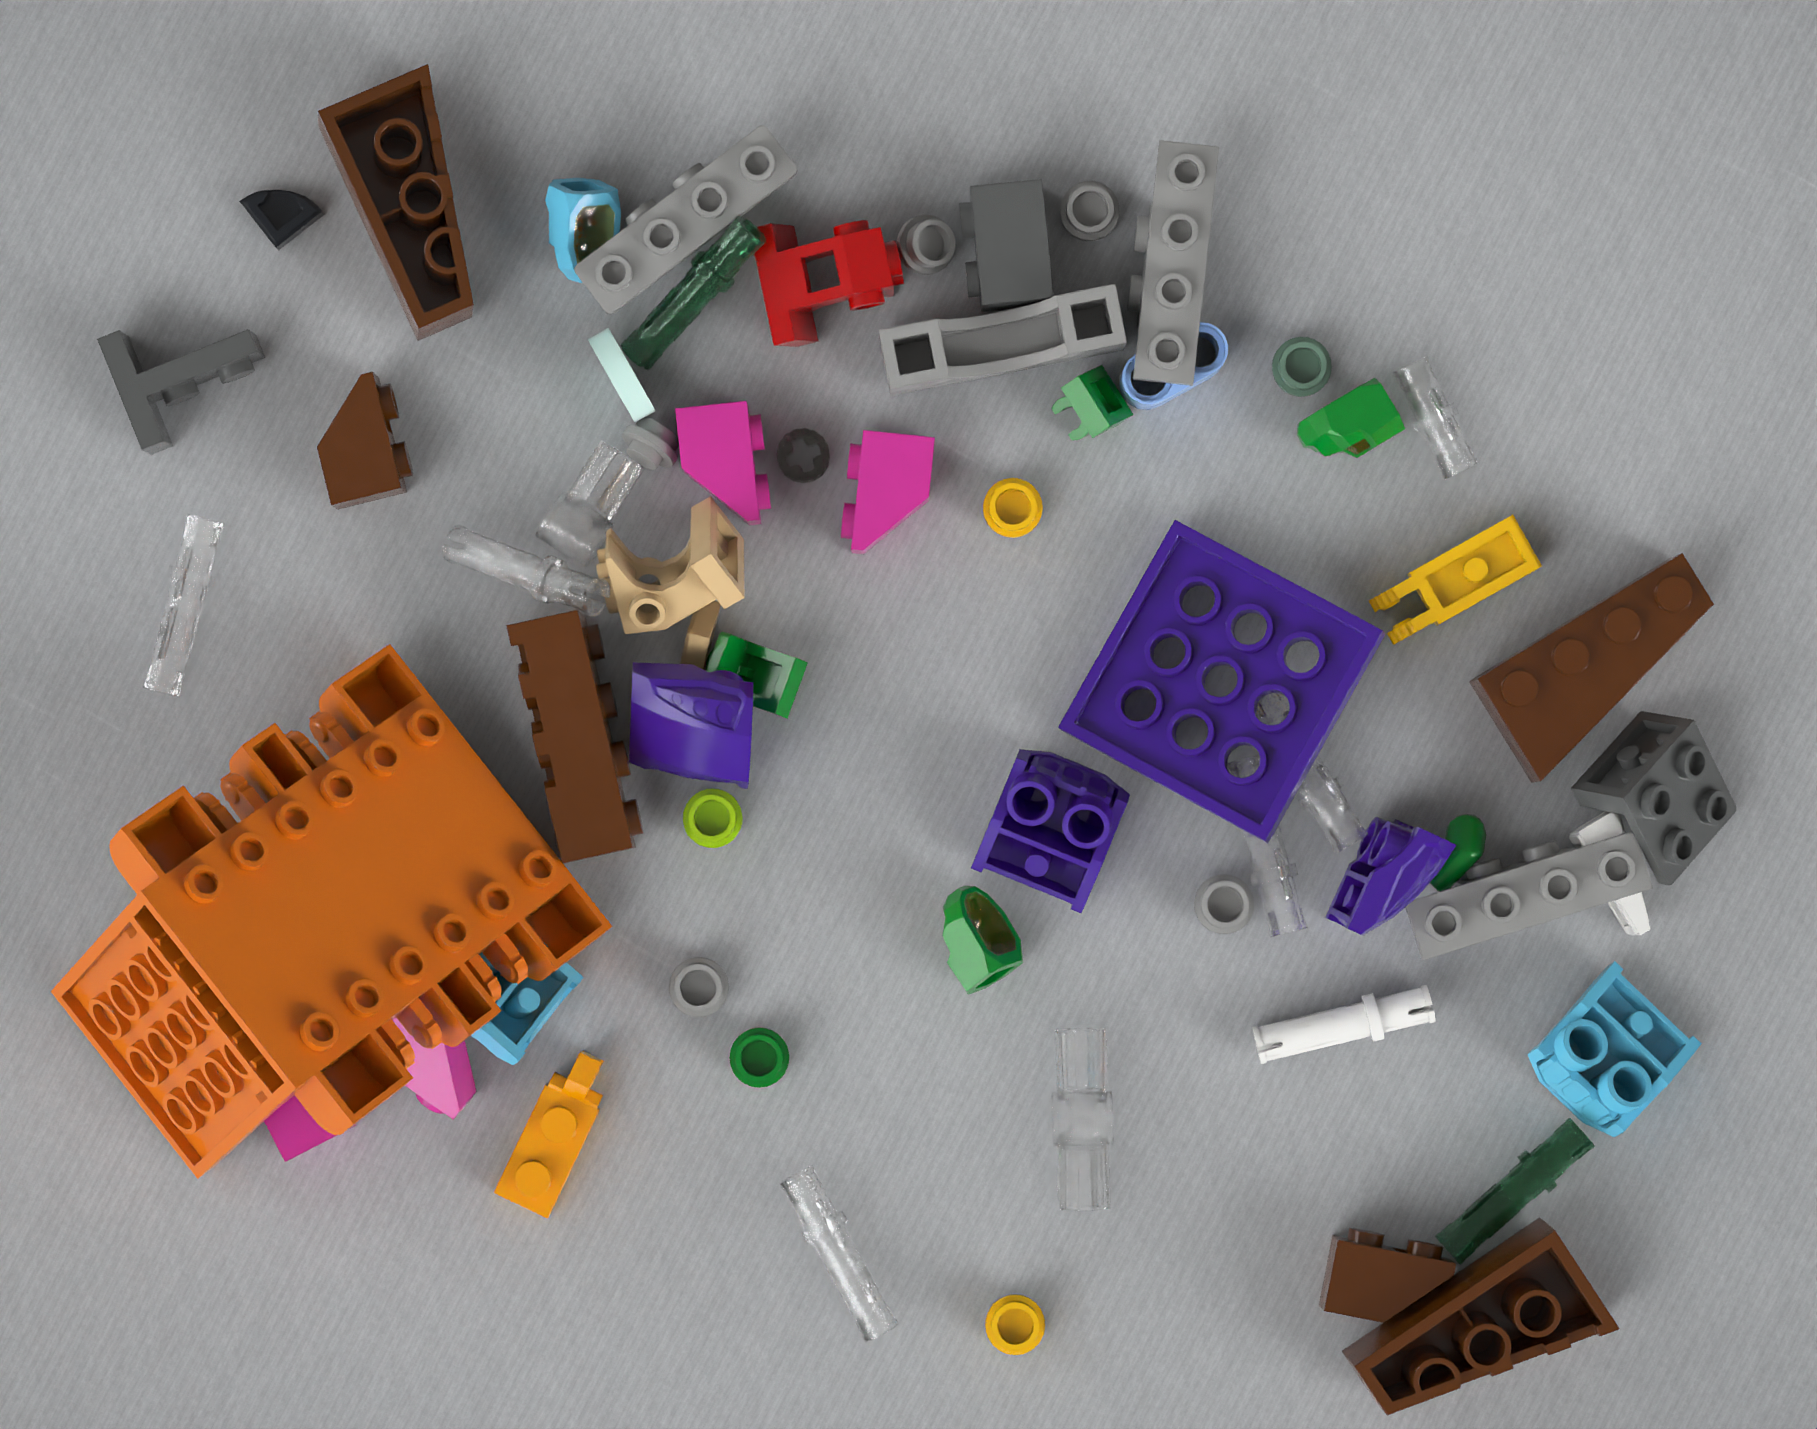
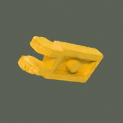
(1462, 576)

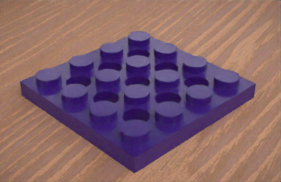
(1285, 749)

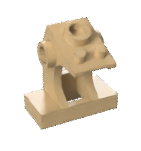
(700, 574)

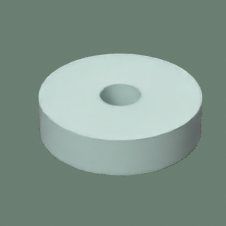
(621, 375)

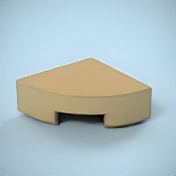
(700, 635)

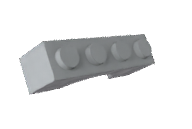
(1003, 342)

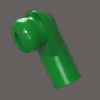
(1470, 837)

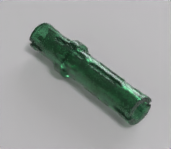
(708, 276)
(1522, 1184)

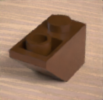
(360, 449)
(1379, 1280)

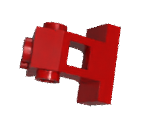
(864, 267)

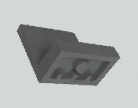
(1665, 788)

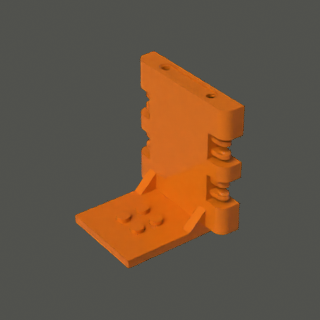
(337, 902)

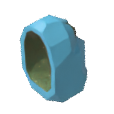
(580, 219)

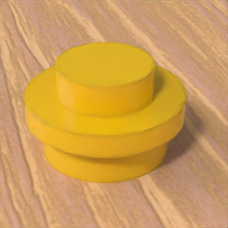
(1012, 507)
(1015, 1324)

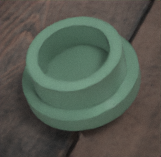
(1301, 366)

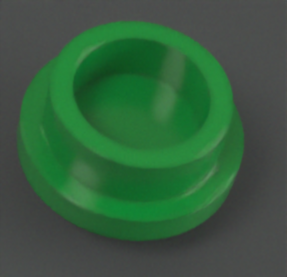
(759, 1057)

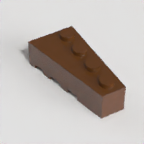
(400, 184)
(1576, 673)
(575, 736)
(1482, 1321)

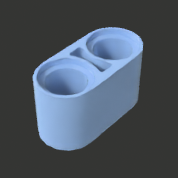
(1169, 390)

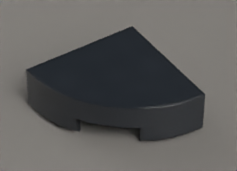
(281, 214)

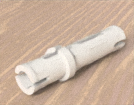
(1344, 1024)

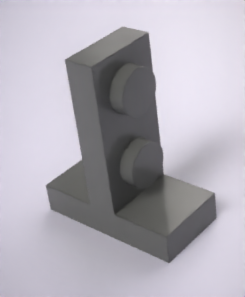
(173, 380)

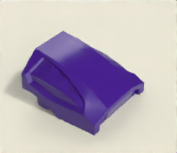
(691, 722)
(1052, 826)
(1387, 875)

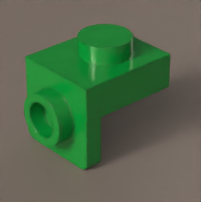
(773, 673)

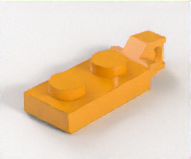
(552, 1138)

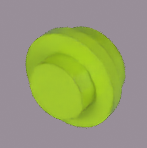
(712, 818)

